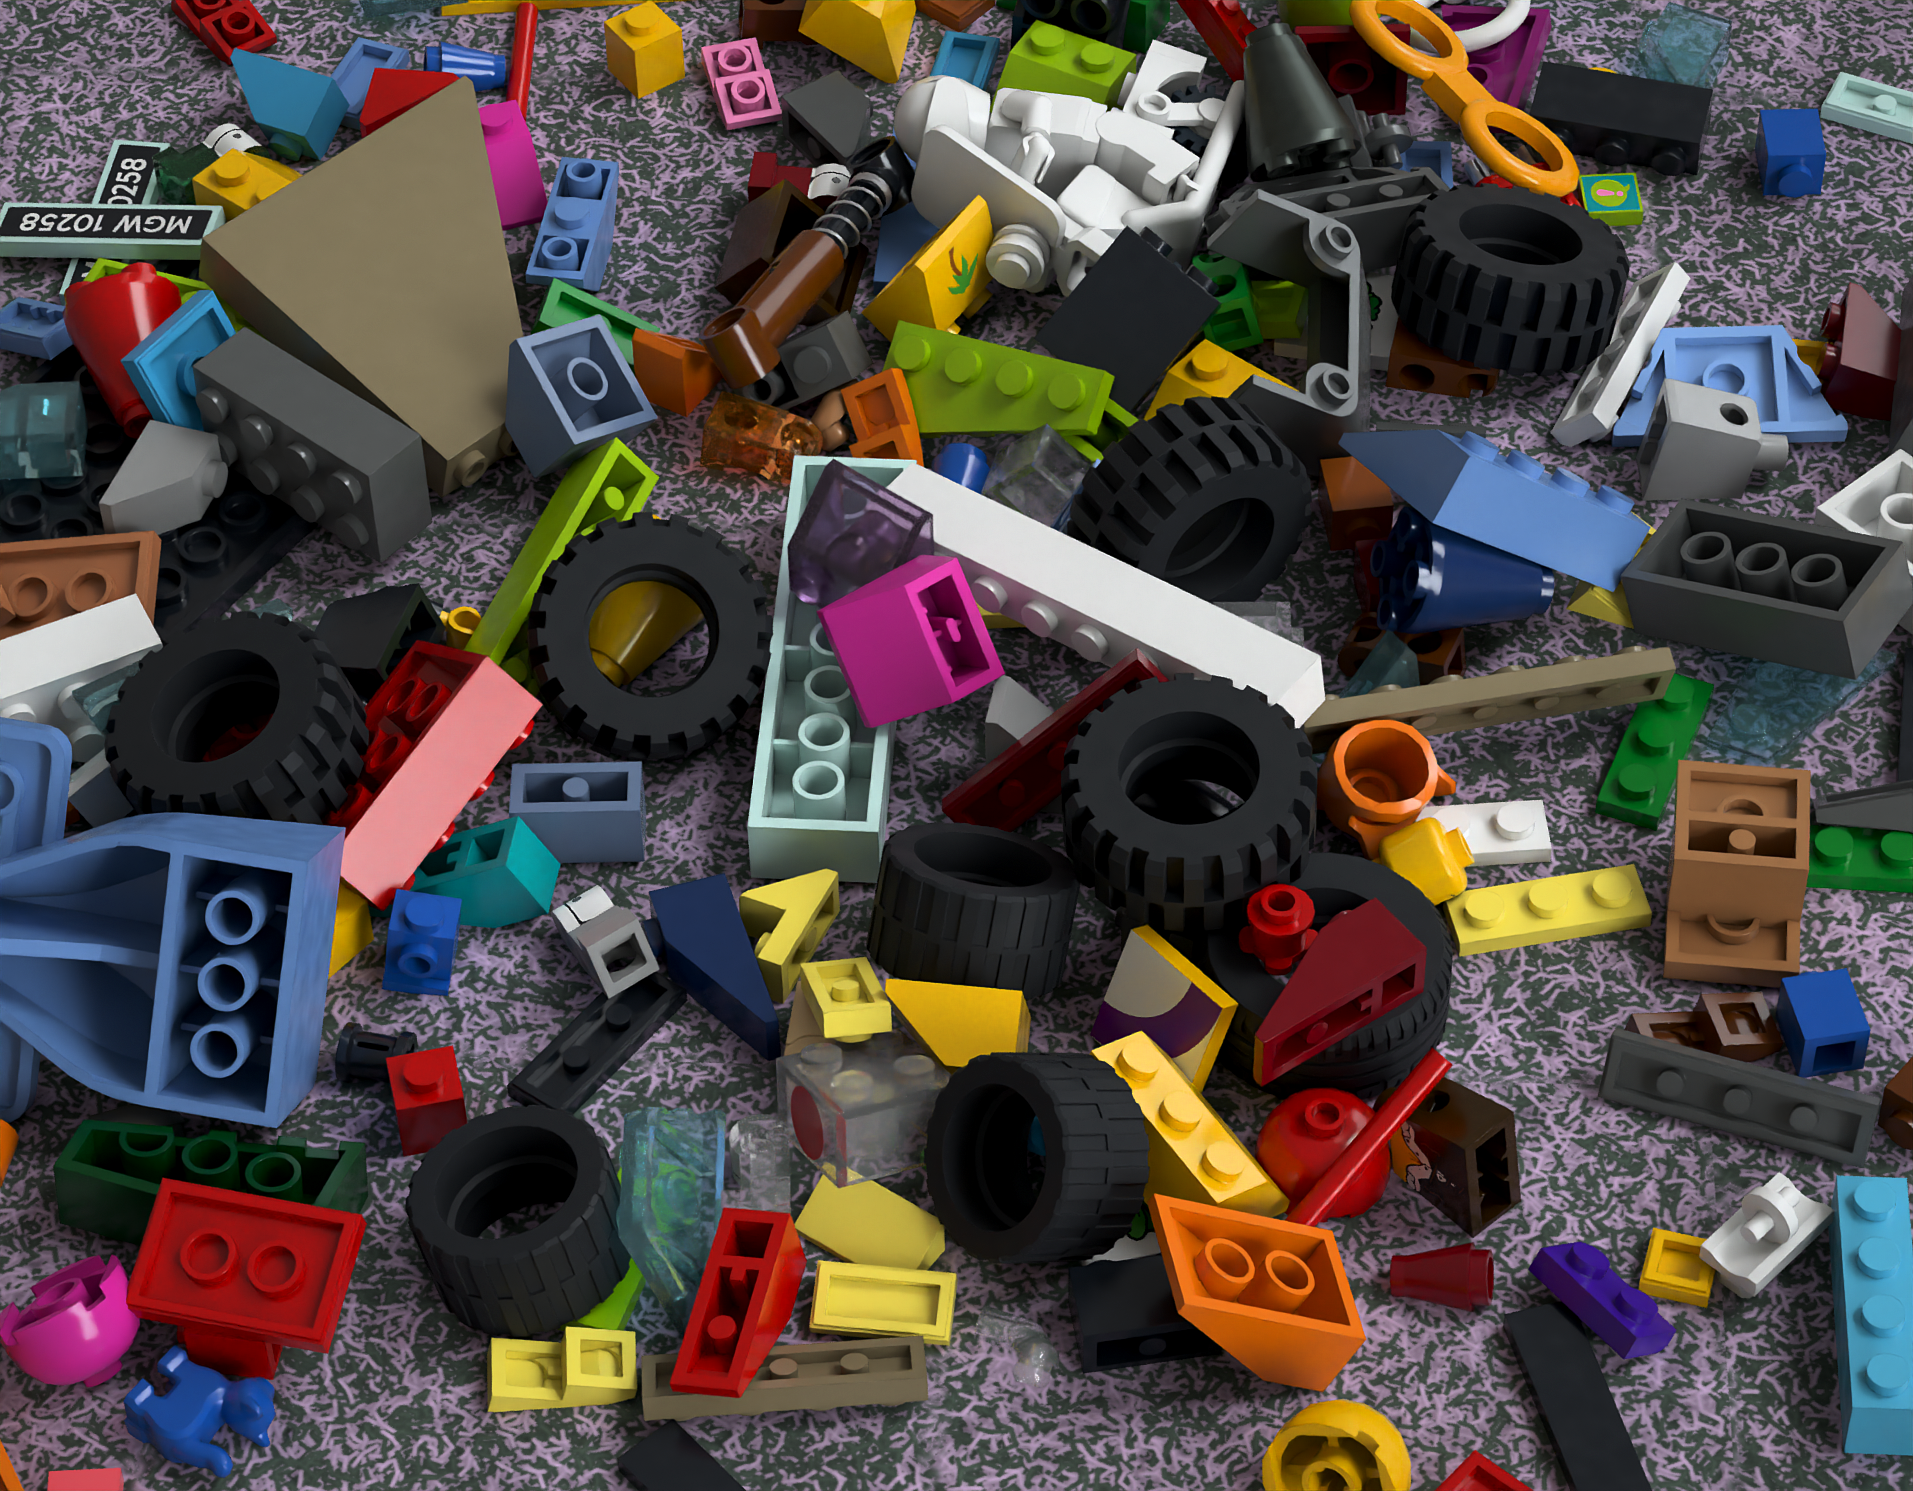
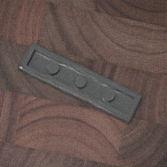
(1739, 1097)

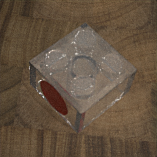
(860, 1105)

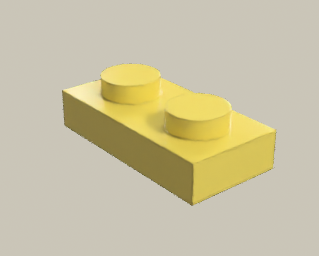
(846, 999)

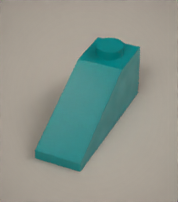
(496, 872)

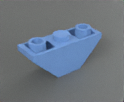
(577, 225)

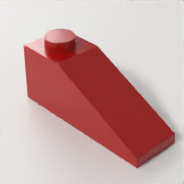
(740, 1302)

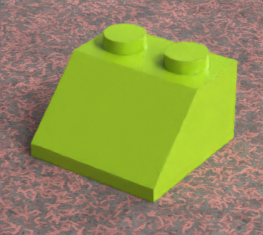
(1066, 64)

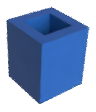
(1790, 152)
(1822, 1023)

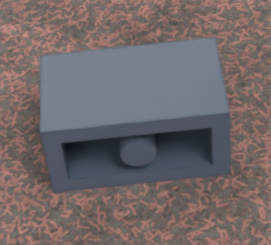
(583, 809)

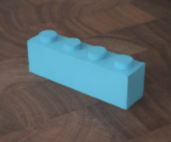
(1873, 1312)

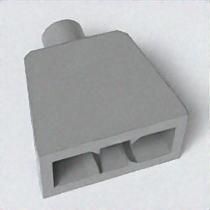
(1704, 444)

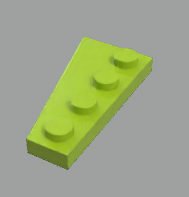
(993, 389)

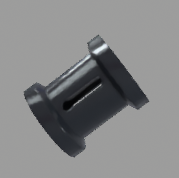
(365, 1053)

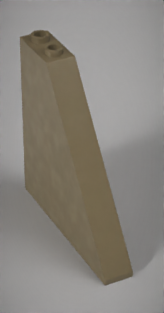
(391, 280)

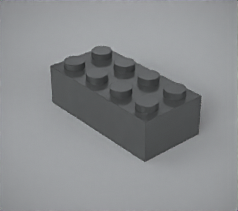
(314, 444)
(1768, 588)

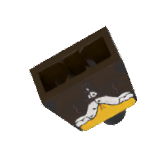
(1459, 1154)

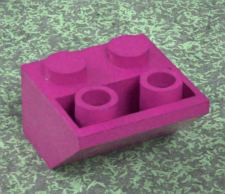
(911, 640)

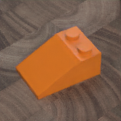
(1260, 1289)

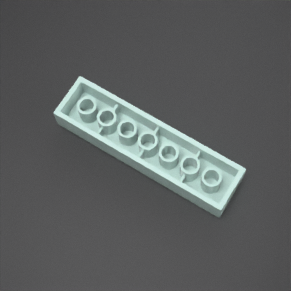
(817, 766)

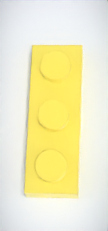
(1547, 910)

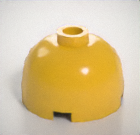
(1337, 1449)

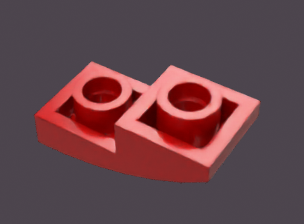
(225, 25)

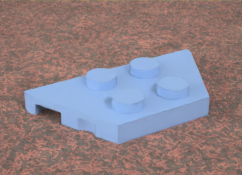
(1741, 361)

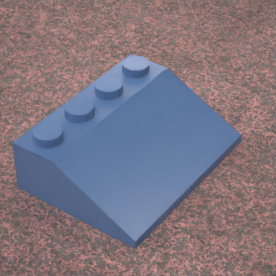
(1506, 500)

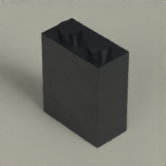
(1132, 316)

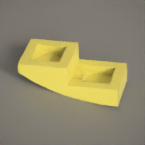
(580, 1371)

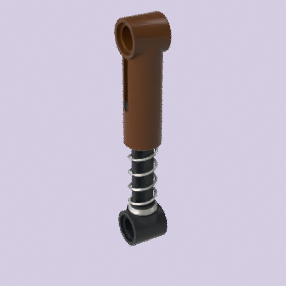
(747, 336)

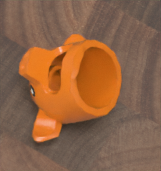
(1378, 781)

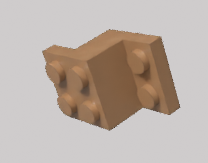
(1737, 873)

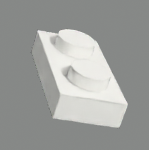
(1499, 830)

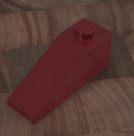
(1346, 980)

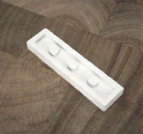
(1613, 374)

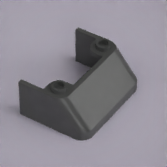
(1328, 262)

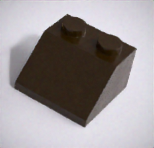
(761, 235)

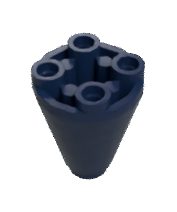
(1451, 581)

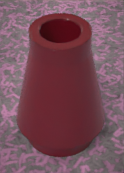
(1445, 1276)

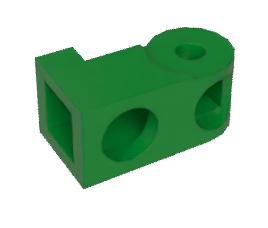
(1237, 321)

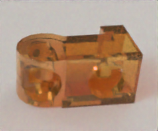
(756, 437)

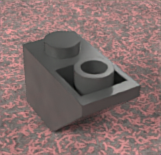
(812, 364)

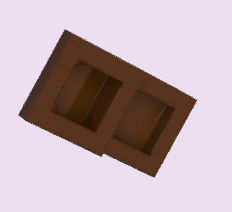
(1720, 1024)

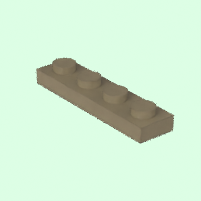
(800, 1378)

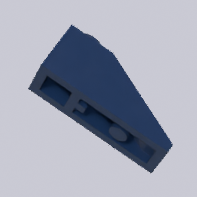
(710, 955)

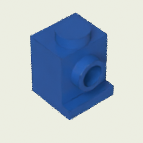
(421, 943)

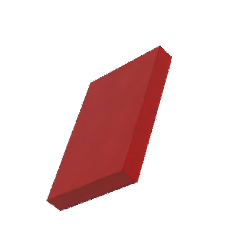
(245, 1265)

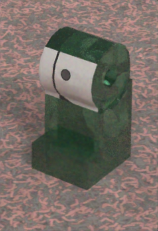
(176, 170)

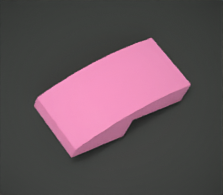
(740, 84)

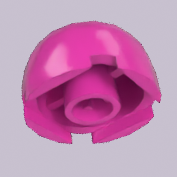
(73, 1325)

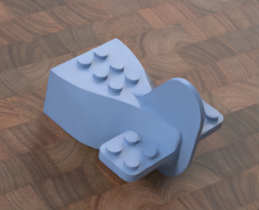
(160, 948)

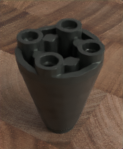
(1290, 110)

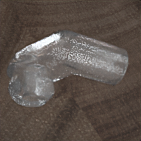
(1023, 1338)

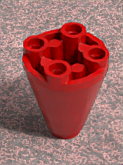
(108, 322)

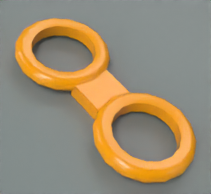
(1465, 98)

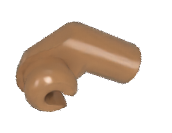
(828, 417)

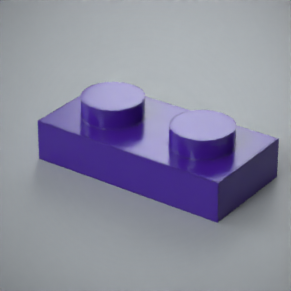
(1602, 1300)

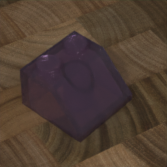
(853, 536)

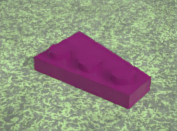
(1509, 65)

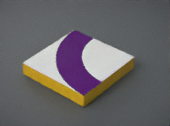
(1168, 1001)

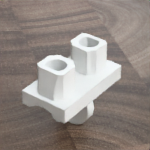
(1764, 1236)

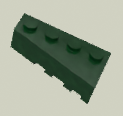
(115, 1170)

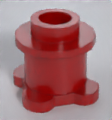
(1279, 927)

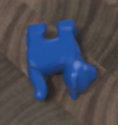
(195, 1409)

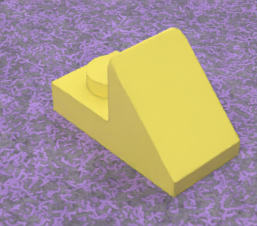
(790, 925)

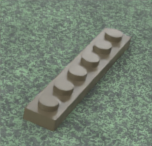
(1501, 697)

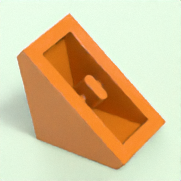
(673, 370)

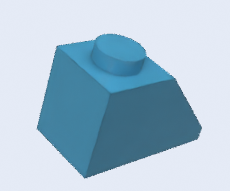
(290, 104)

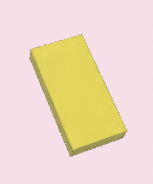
(883, 1302)

